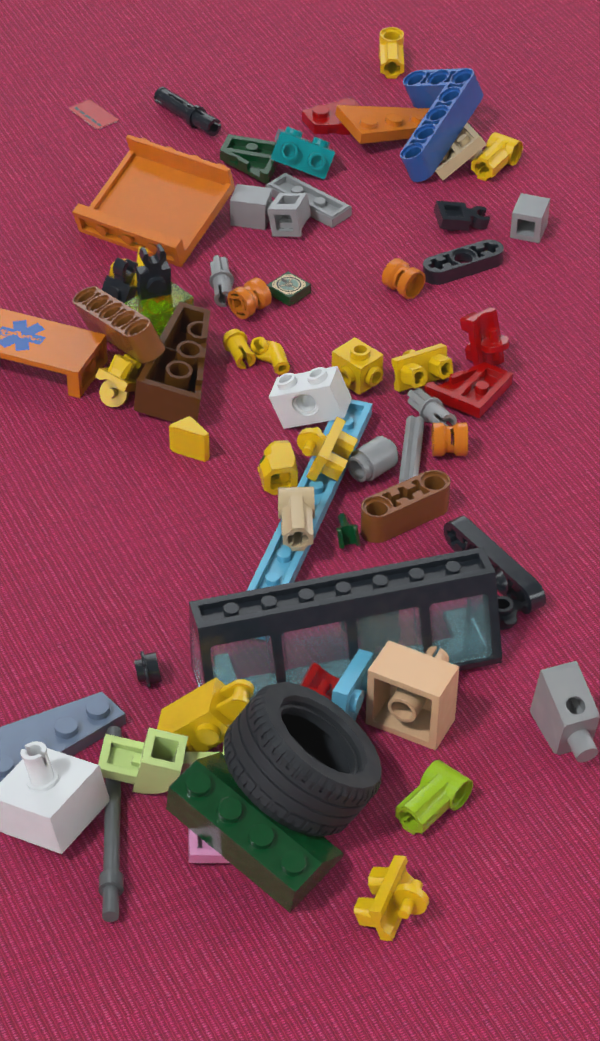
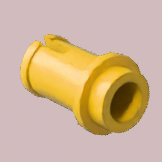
(236, 343)

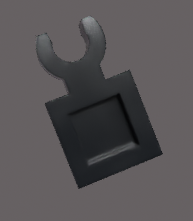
(457, 216)
(155, 276)

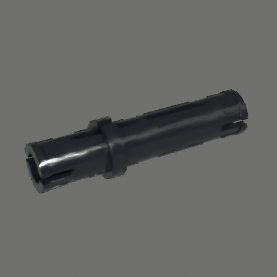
(193, 114)

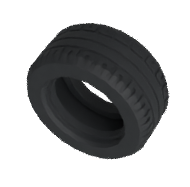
(302, 759)

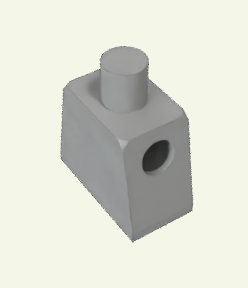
(566, 711)

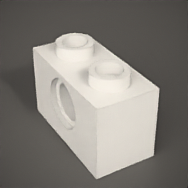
(310, 397)

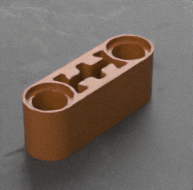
(405, 506)

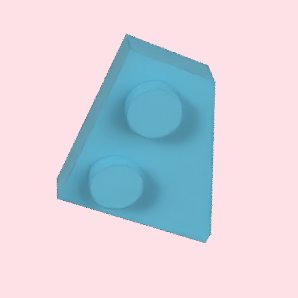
(353, 684)

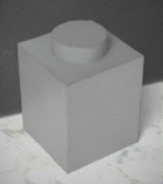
(250, 206)
(530, 218)

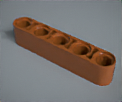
(120, 323)

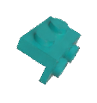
(302, 154)

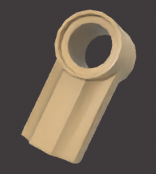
(297, 513)

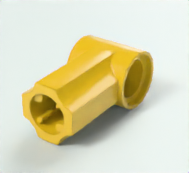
(391, 52)
(497, 153)

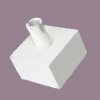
(50, 797)

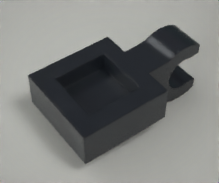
(120, 284)

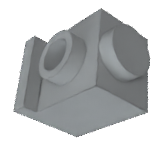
(289, 214)

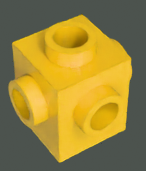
(359, 365)

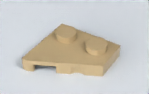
(466, 147)

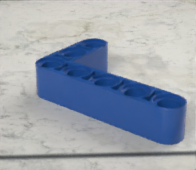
(452, 101)

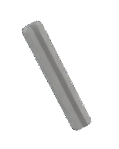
(411, 448)

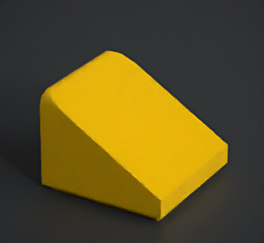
(189, 439)

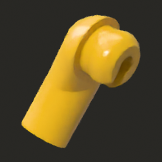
(272, 353)

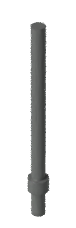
(111, 879)

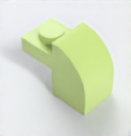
(147, 764)

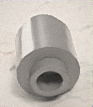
(372, 459)

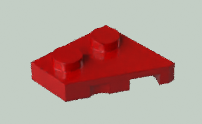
(322, 118)

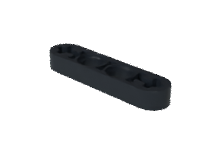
(511, 577)

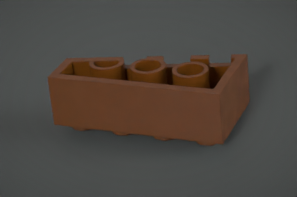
(173, 381)

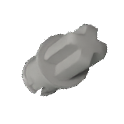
(221, 279)
(430, 408)

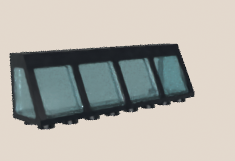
(325, 620)

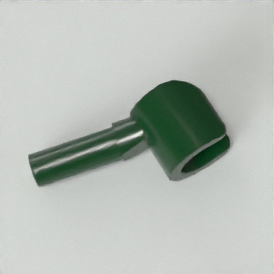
(347, 532)

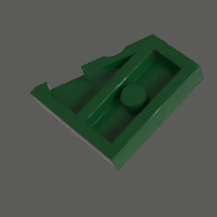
(249, 156)

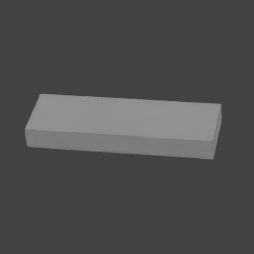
(322, 206)

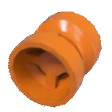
(403, 278)
(246, 299)
(442, 439)

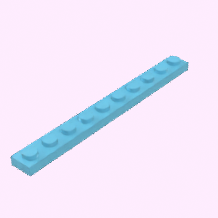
(279, 562)

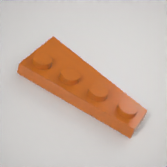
(380, 124)

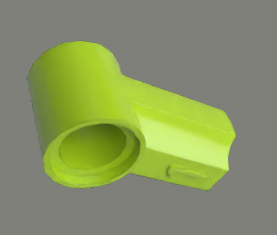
(438, 791)

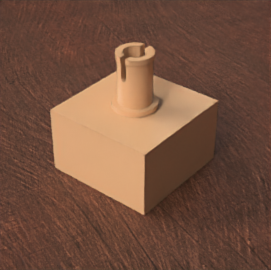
(412, 693)

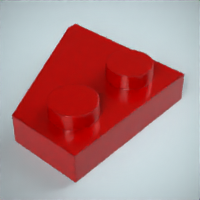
(472, 389)

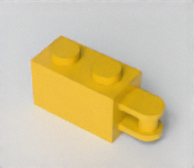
(206, 713)

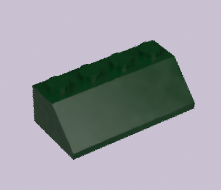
(266, 852)

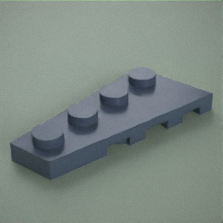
(60, 729)

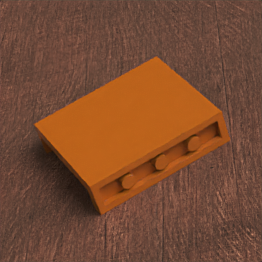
(157, 200)

